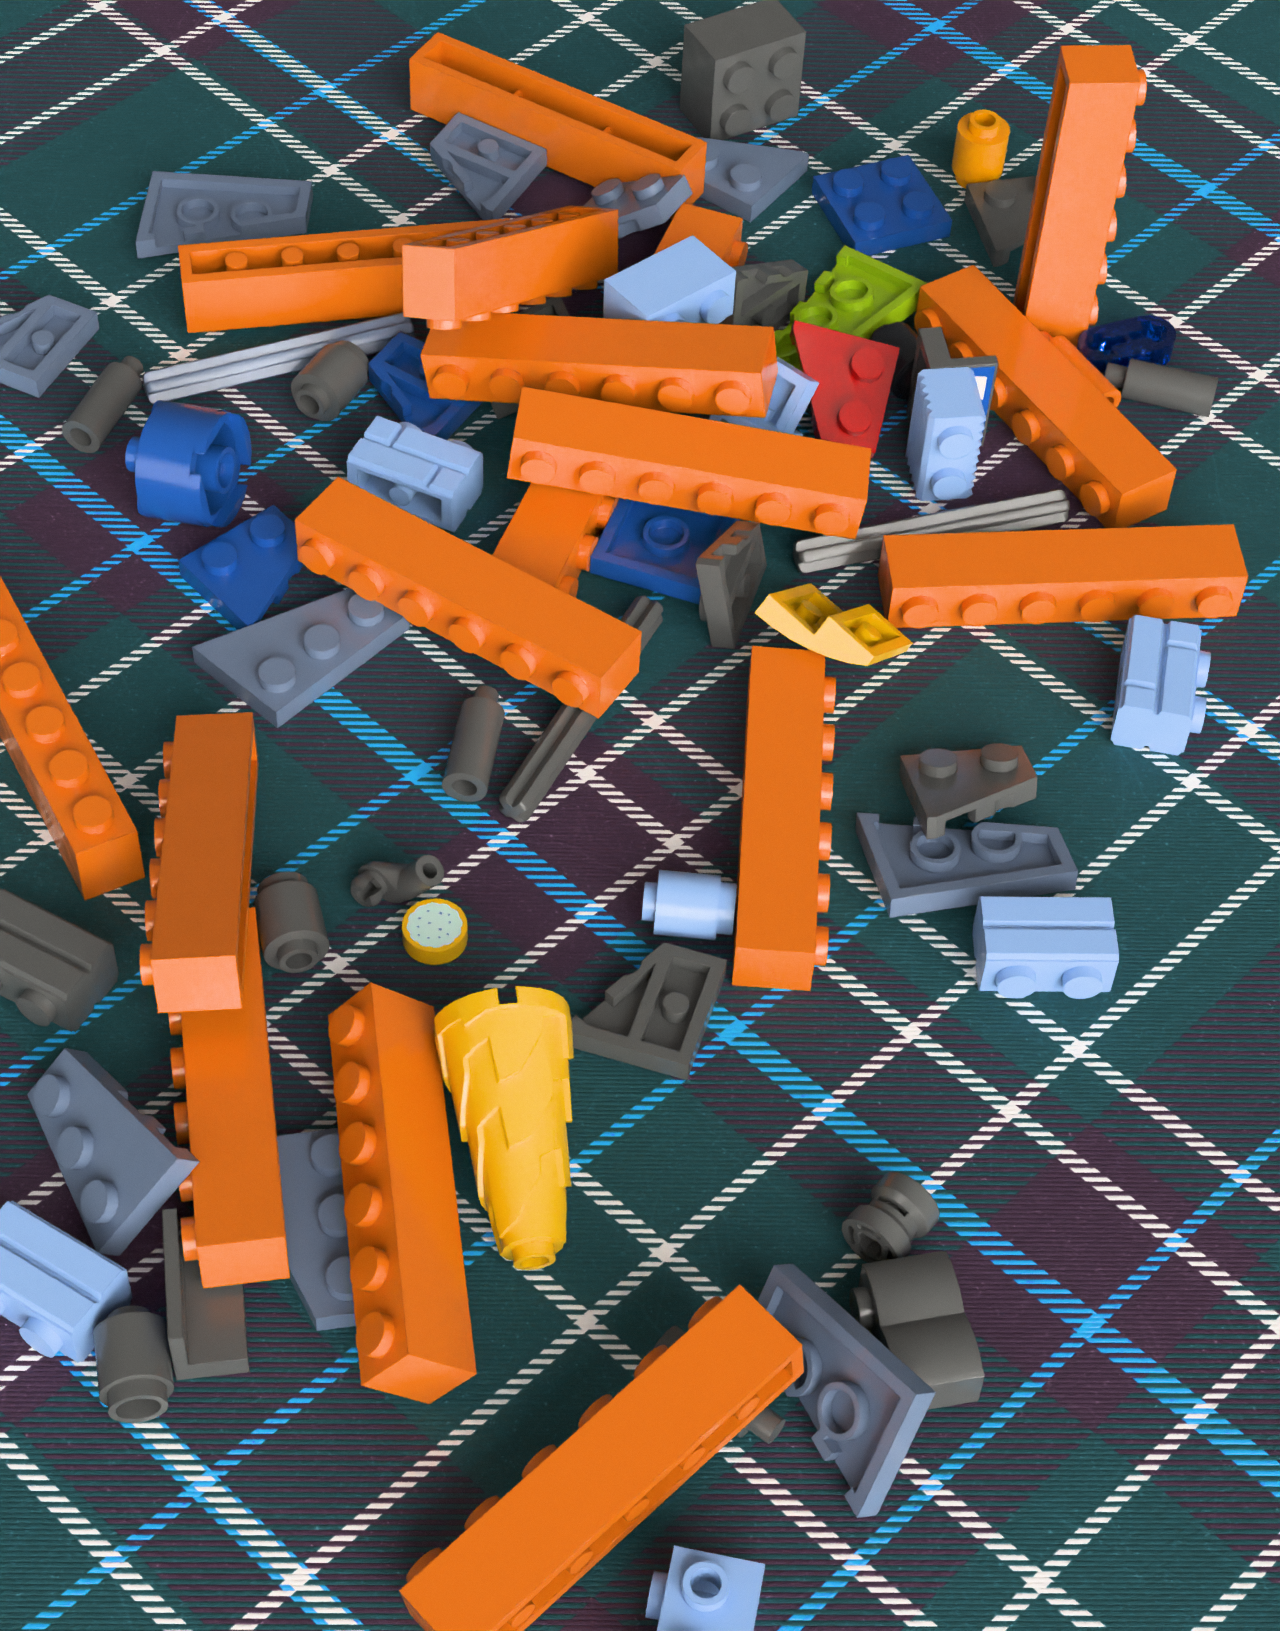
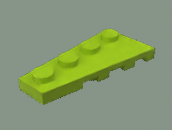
(853, 300)

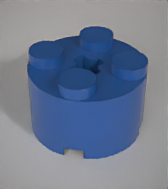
(190, 464)

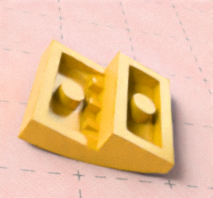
(817, 624)

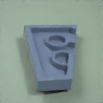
(962, 864)
(106, 1150)
(317, 1226)
(851, 1387)

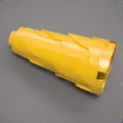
(513, 1108)

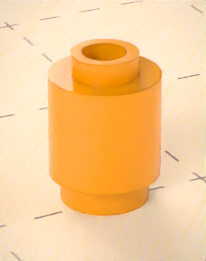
(980, 147)

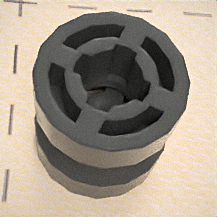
(891, 1220)

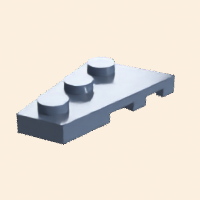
(219, 209)
(299, 653)

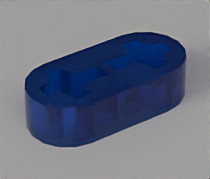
(1139, 338)

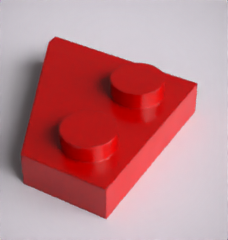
(852, 383)

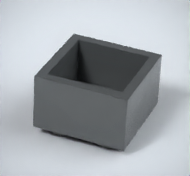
(742, 69)

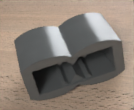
(921, 1319)

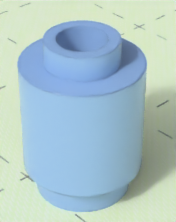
(689, 905)

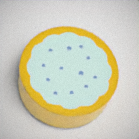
(434, 931)

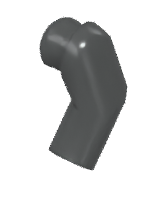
(395, 880)

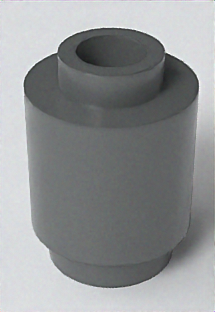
(330, 380)
(290, 922)
(133, 1364)

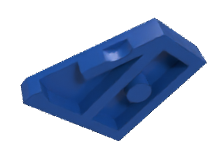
(401, 381)
(245, 567)

